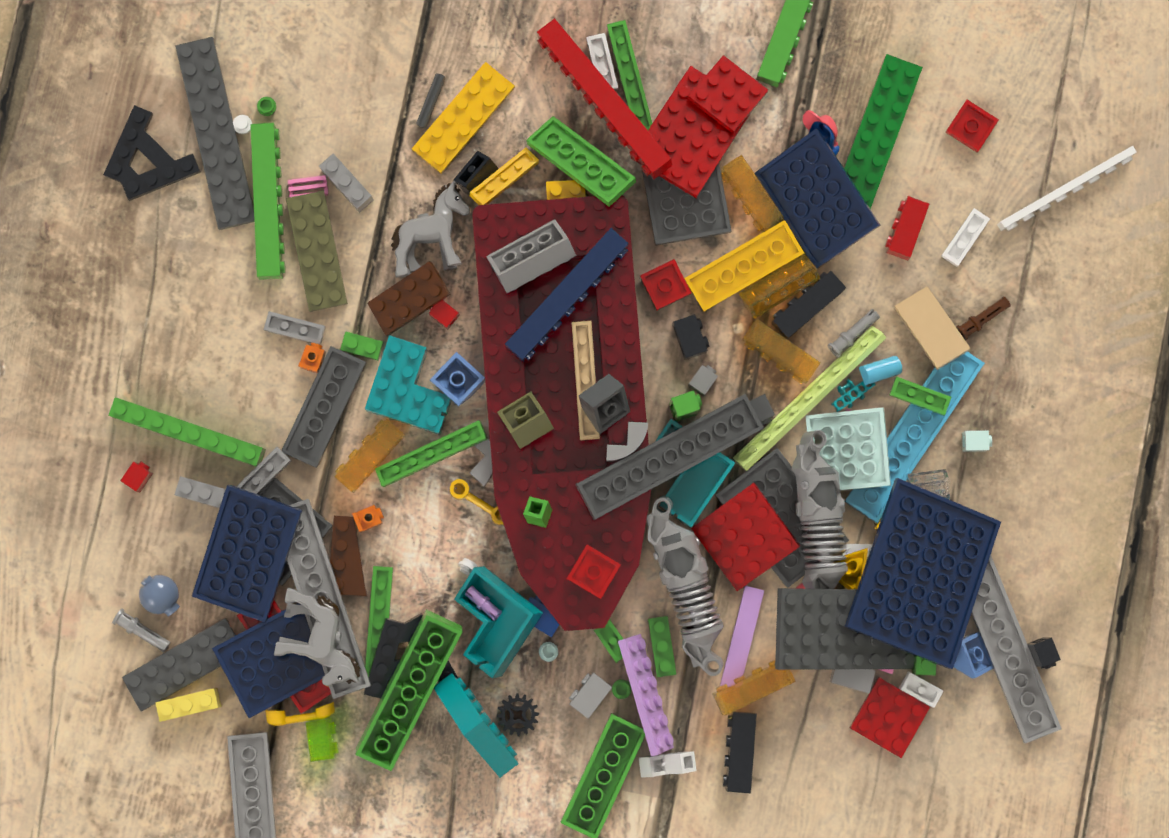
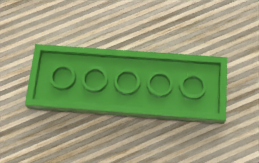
(581, 161)

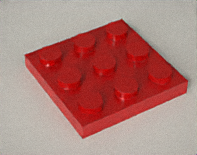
(727, 94)
(889, 717)

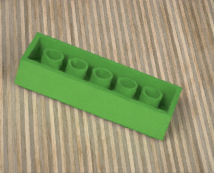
(603, 776)

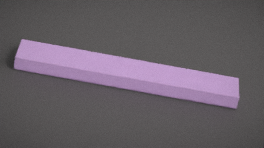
(742, 634)

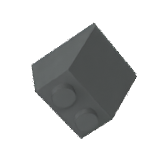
(605, 403)

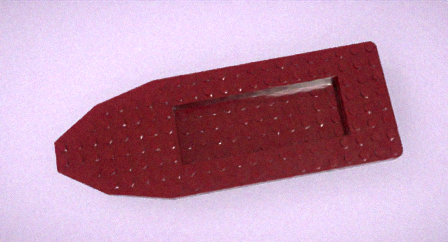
(559, 458)

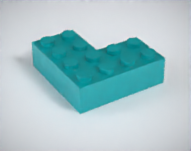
(396, 392)
(696, 485)
(498, 639)
(476, 725)

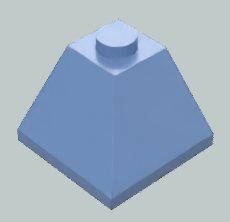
(973, 657)

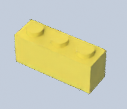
(188, 704)

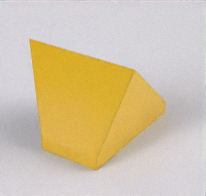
(856, 563)

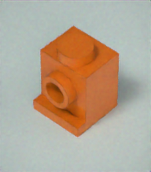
(315, 364)
(361, 522)

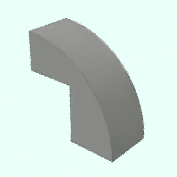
(635, 437)
(483, 470)

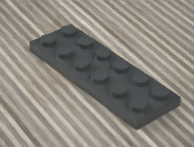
(323, 407)
(177, 666)

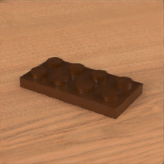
(408, 298)

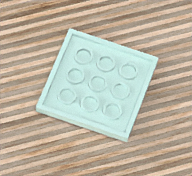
(855, 446)

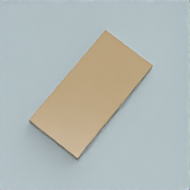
(932, 328)

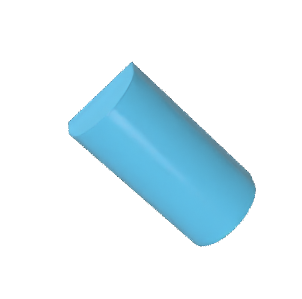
(881, 370)

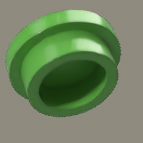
(266, 106)
(621, 689)

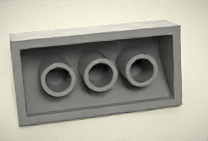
(531, 256)

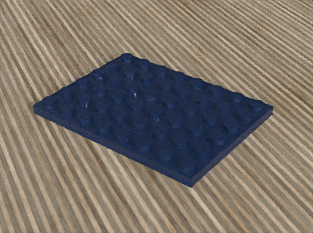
(923, 574)

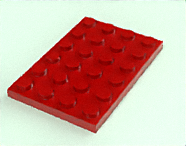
(690, 137)

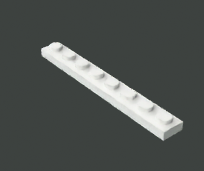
(1060, 193)

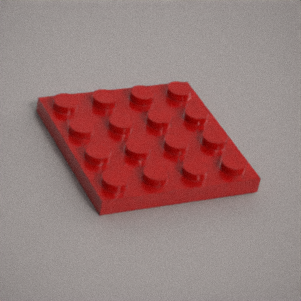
(745, 537)

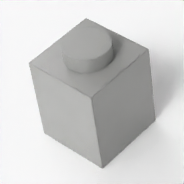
(703, 380)

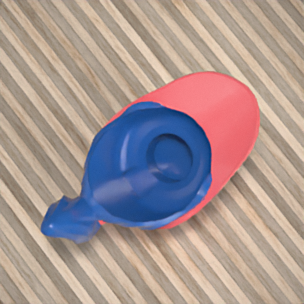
(825, 125)

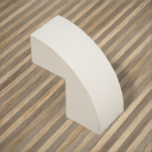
(667, 764)

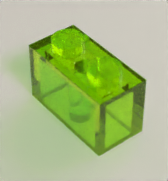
(321, 739)

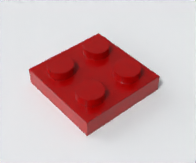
(972, 126)
(665, 284)
(593, 571)

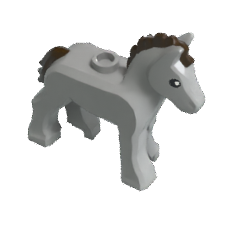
(430, 230)
(322, 638)

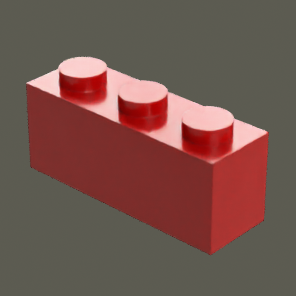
(906, 227)

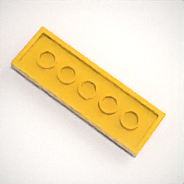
(463, 117)
(744, 266)

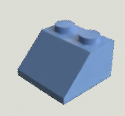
(458, 379)

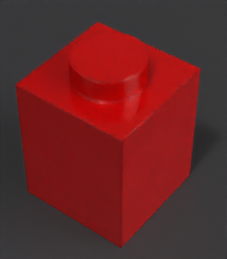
(444, 314)
(137, 476)

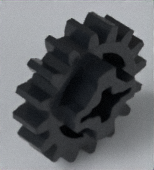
(527, 723)

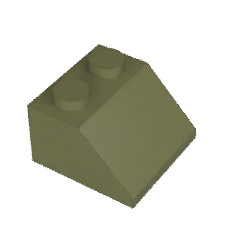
(525, 420)

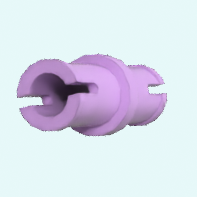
(483, 603)

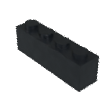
(808, 305)
(741, 752)

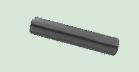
(430, 100)

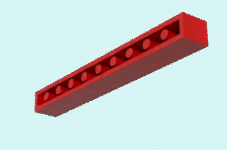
(604, 98)

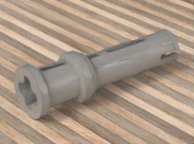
(847, 338)
(133, 626)

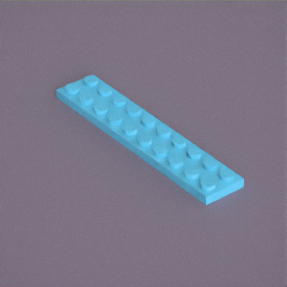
(916, 432)

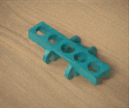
(844, 399)

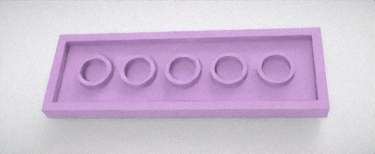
(646, 694)

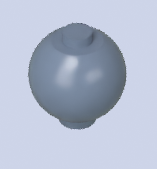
(159, 595)

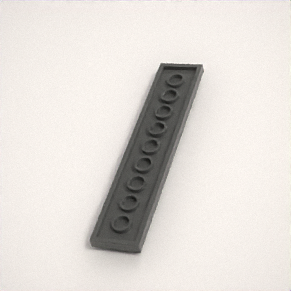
(215, 133)
(669, 456)

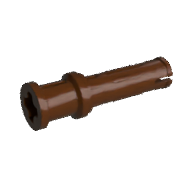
(975, 323)

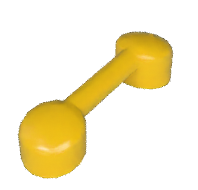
(462, 492)
(278, 717)

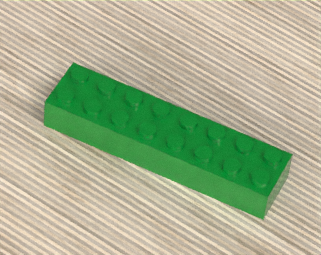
(881, 124)

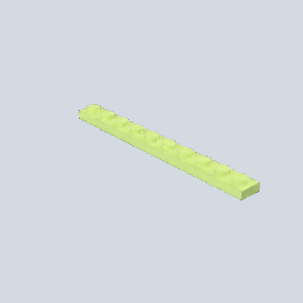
(809, 398)

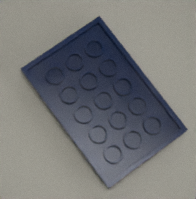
(817, 198)
(247, 553)
(260, 676)

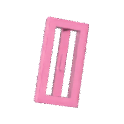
(307, 187)

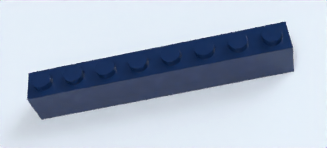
(567, 294)

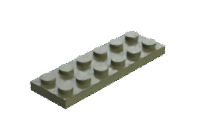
(316, 251)

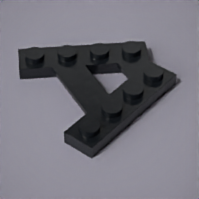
(167, 169)
(384, 660)

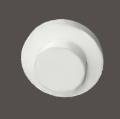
(242, 124)
(466, 566)

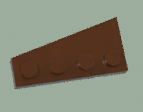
(346, 557)

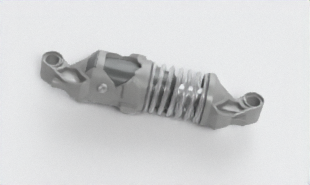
(820, 512)
(686, 578)

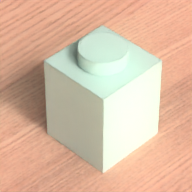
(976, 441)

